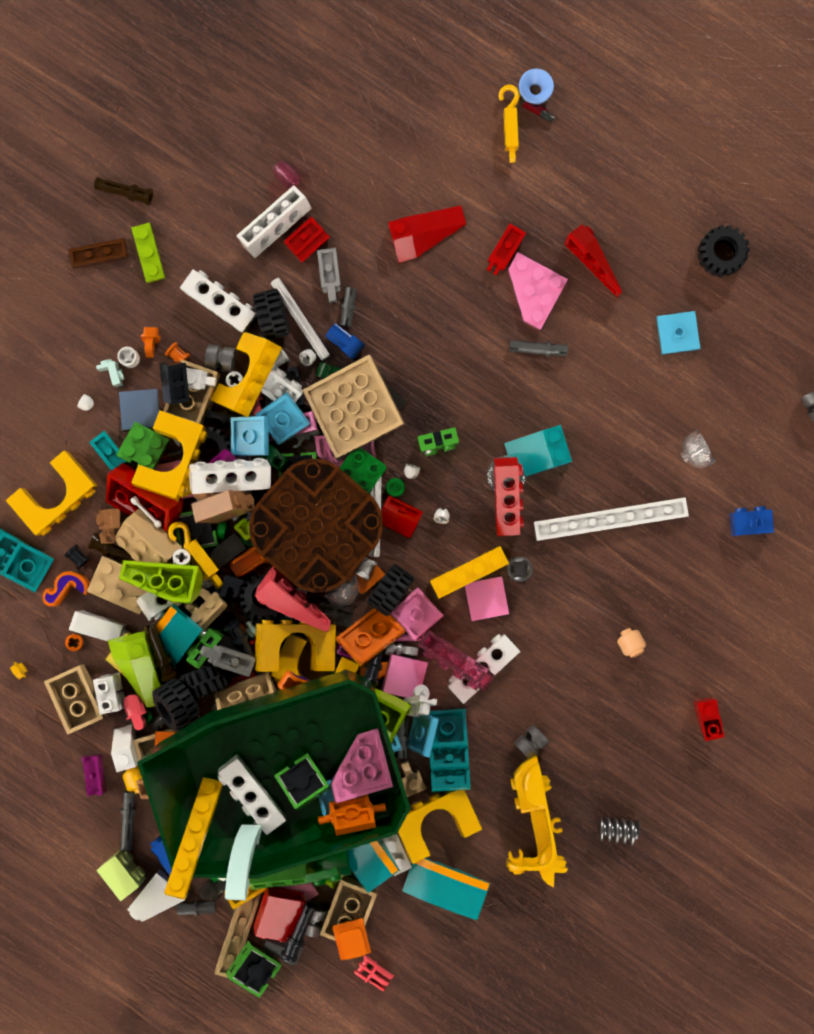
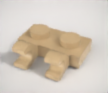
(209, 610)
(412, 781)

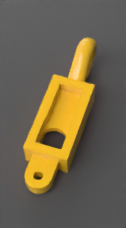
(510, 122)
(197, 555)

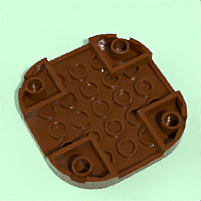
(315, 525)

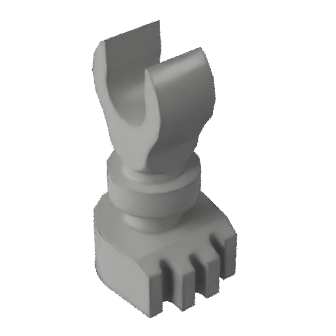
(302, 437)
(399, 649)

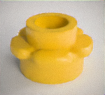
(19, 670)

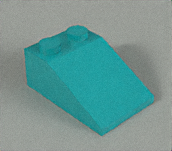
(540, 450)

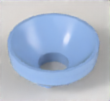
(536, 77)

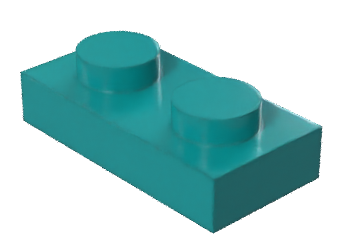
(107, 450)

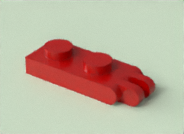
(505, 248)

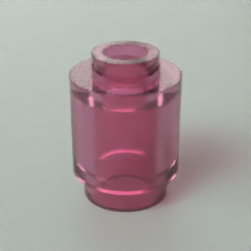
(286, 174)

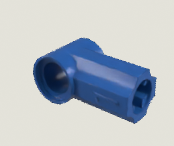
(348, 344)

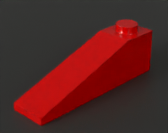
(423, 231)
(588, 251)

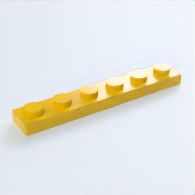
(193, 838)

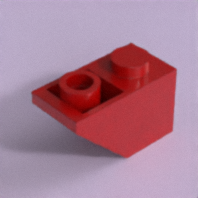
(709, 718)

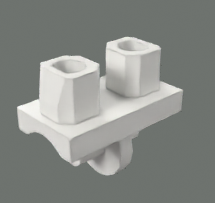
(420, 701)

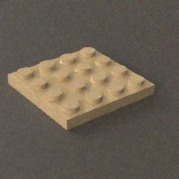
(353, 406)

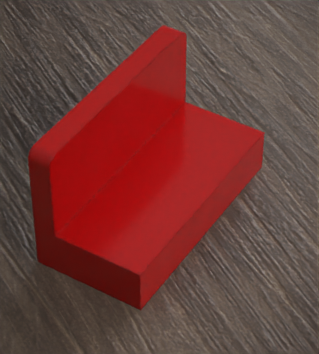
(400, 516)

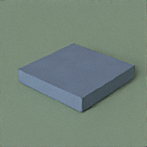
(139, 407)

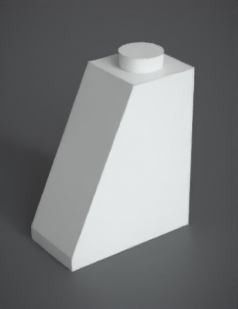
(96, 626)
(123, 748)
(153, 899)

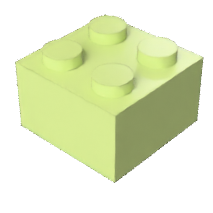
(121, 874)

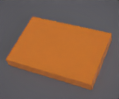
(370, 636)

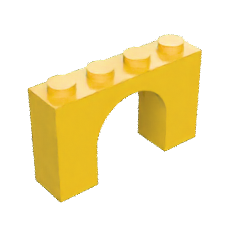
(244, 395)
(172, 483)
(78, 487)
(469, 572)
(271, 635)
(291, 654)
(452, 801)

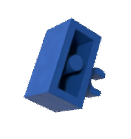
(751, 522)

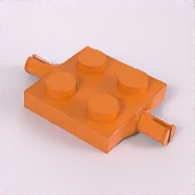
(352, 815)

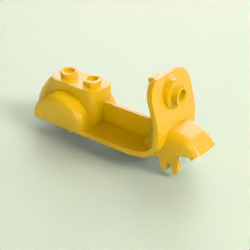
(531, 798)

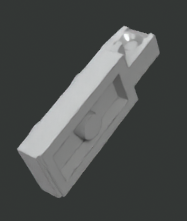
(329, 272)
(229, 659)

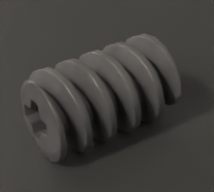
(618, 830)

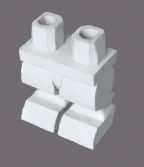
(106, 694)

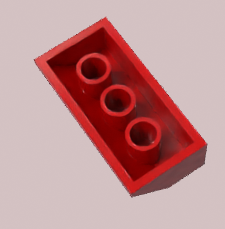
(121, 490)

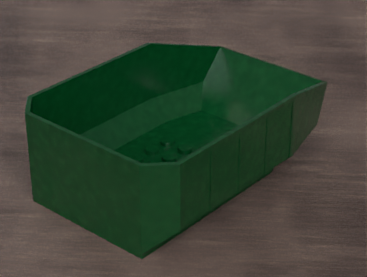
(269, 736)

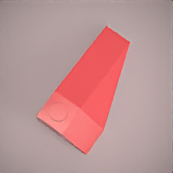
(283, 597)

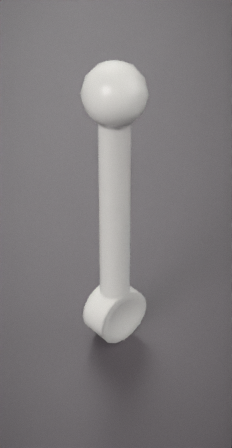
(135, 501)

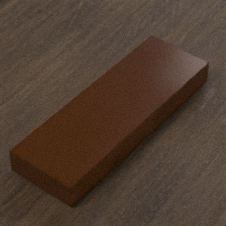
(98, 253)

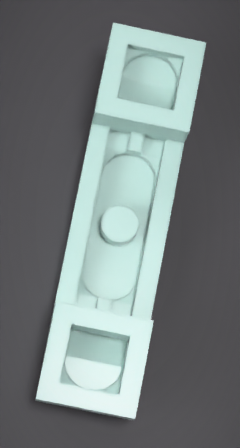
(240, 862)

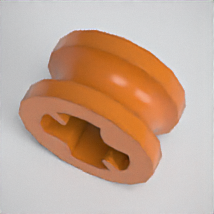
(74, 648)

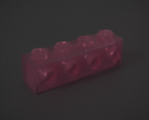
(456, 660)

